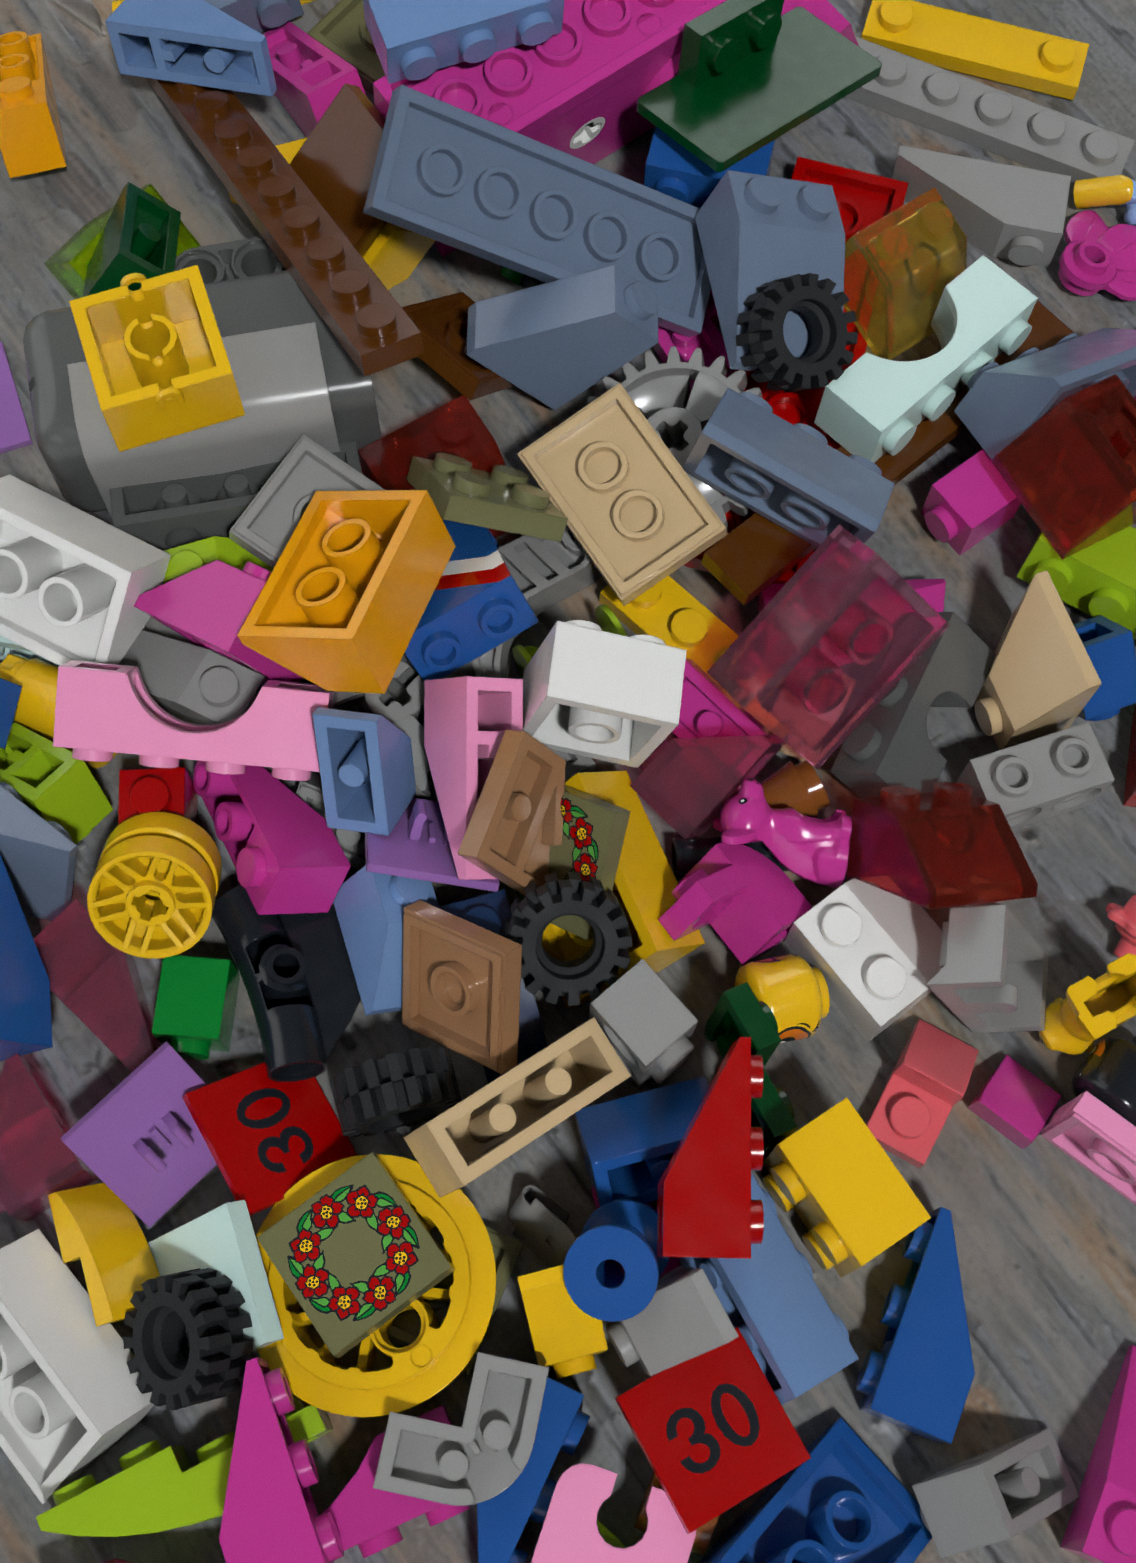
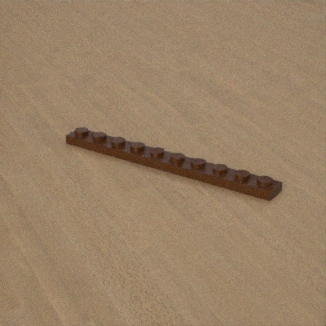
(295, 227)

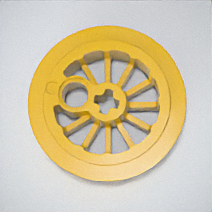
(437, 1352)

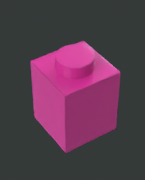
(969, 503)

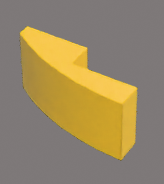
(108, 1240)

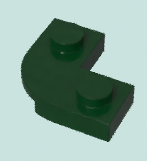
(739, 1016)

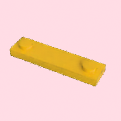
(978, 46)

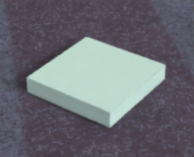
(228, 1244)

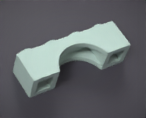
(883, 400)

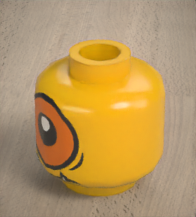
(791, 991)

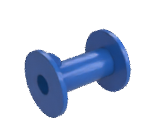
(615, 1261)

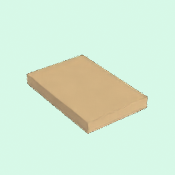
(622, 494)

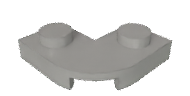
(472, 1460)

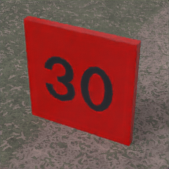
(266, 1133)
(712, 1431)

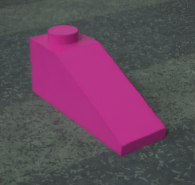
(306, 74)
(1105, 1513)

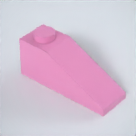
(461, 739)

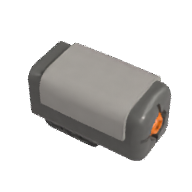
(283, 360)

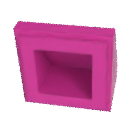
(1015, 1102)

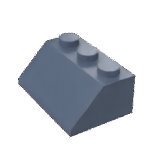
(1018, 393)
(787, 471)

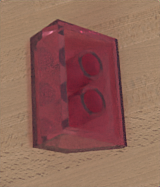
(828, 647)

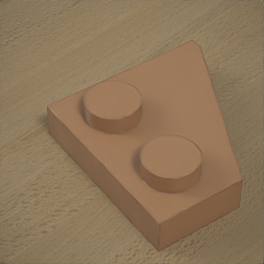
(517, 813)

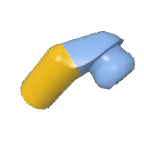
(1107, 191)

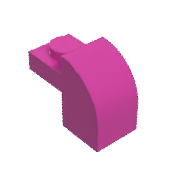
(740, 897)

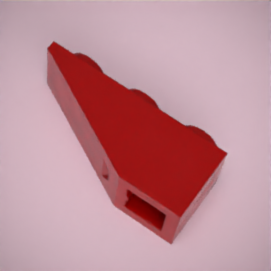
(707, 1184)

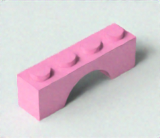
(110, 711)

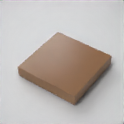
(461, 985)

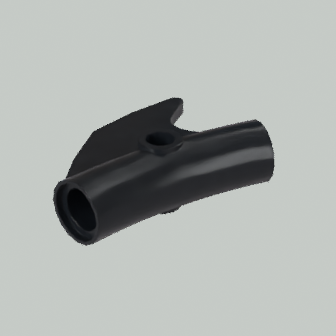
(294, 979)

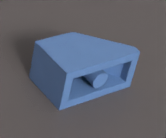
(363, 770)
(372, 927)

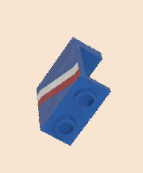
(470, 608)

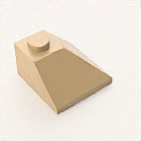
(1038, 671)

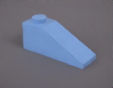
(190, 46)

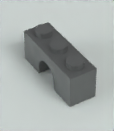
(893, 739)

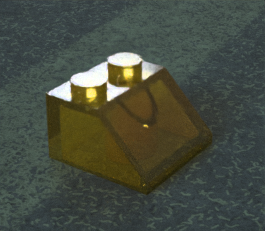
(900, 271)

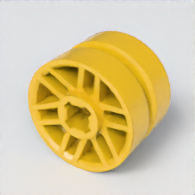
(155, 885)

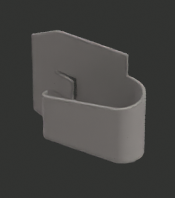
(540, 1217)

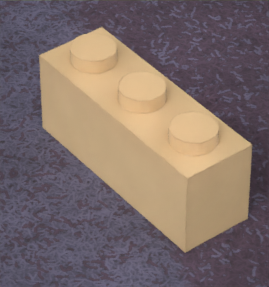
(516, 1108)

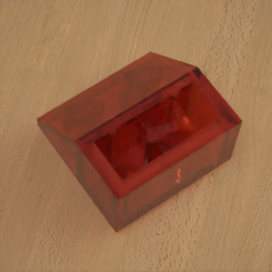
(1078, 467)

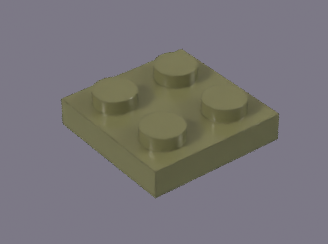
(487, 499)

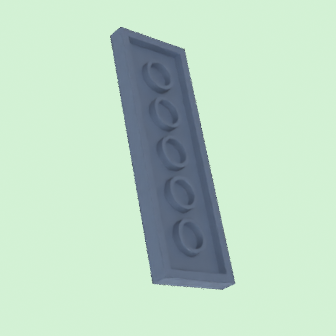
(533, 206)

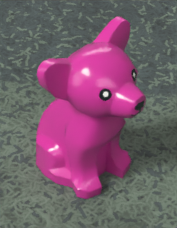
(802, 844)

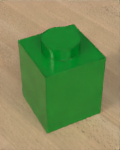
(196, 1005)

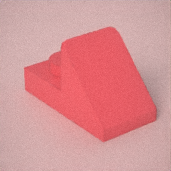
(921, 1092)

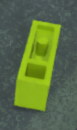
(53, 782)

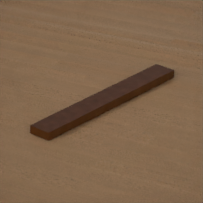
(763, 551)

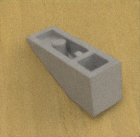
(999, 206)
(192, 679)

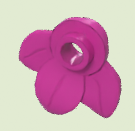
(1098, 257)

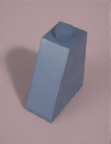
(564, 332)

